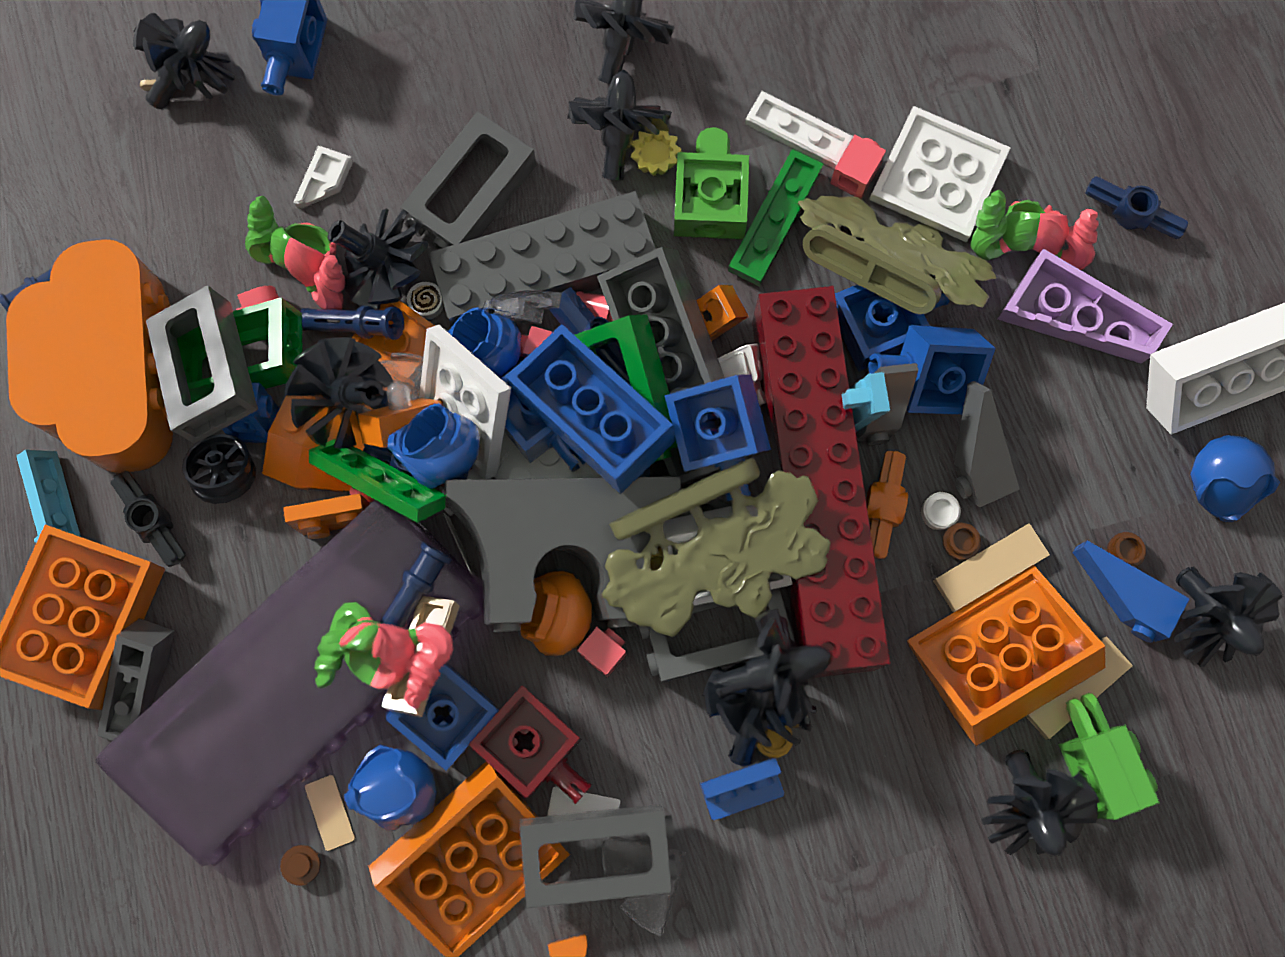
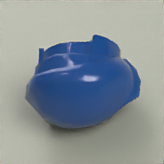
(489, 338)
(436, 445)
(1232, 476)
(392, 788)

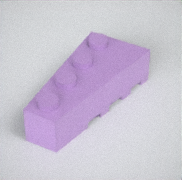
(1082, 310)

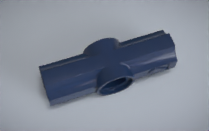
(578, 318)

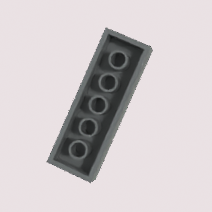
(543, 254)
(660, 288)

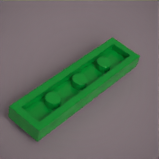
(775, 217)
(378, 480)

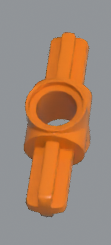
(886, 502)

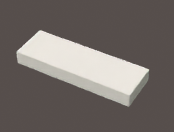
(798, 130)

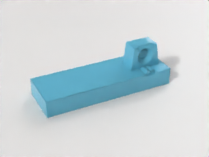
(867, 399)
(47, 491)

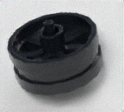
(209, 456)

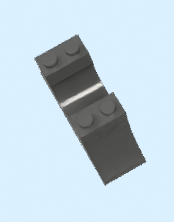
(526, 518)

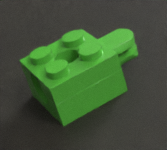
(711, 189)
(1107, 760)

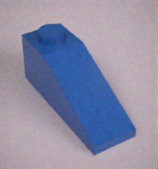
(1133, 595)

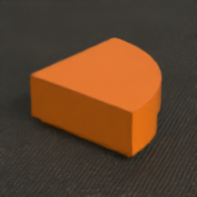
(569, 947)

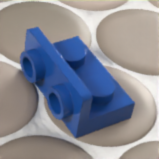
(256, 425)
(742, 789)

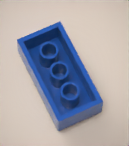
(591, 408)

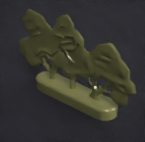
(891, 259)
(725, 557)

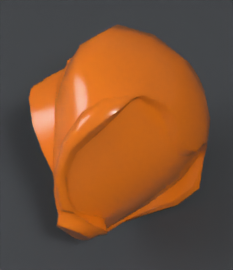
(559, 614)

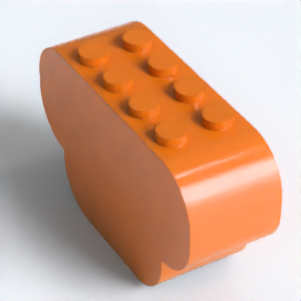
(86, 357)

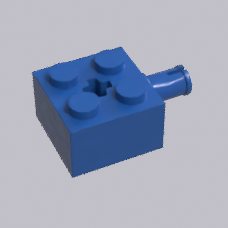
(289, 40)
(867, 336)
(945, 363)
(741, 431)
(533, 435)
(447, 737)

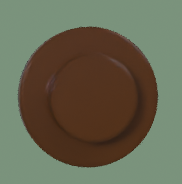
(961, 541)
(1128, 548)
(300, 865)

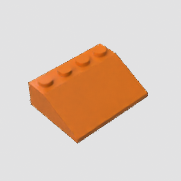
(68, 615)
(1007, 654)
(462, 863)

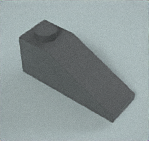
(899, 386)
(982, 452)
(134, 675)

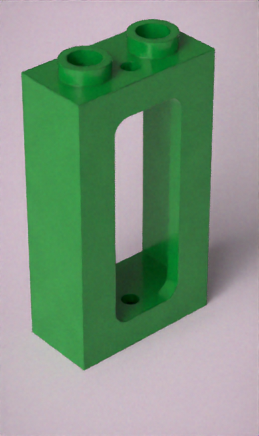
(268, 320)
(639, 357)

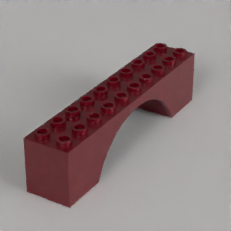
(818, 440)

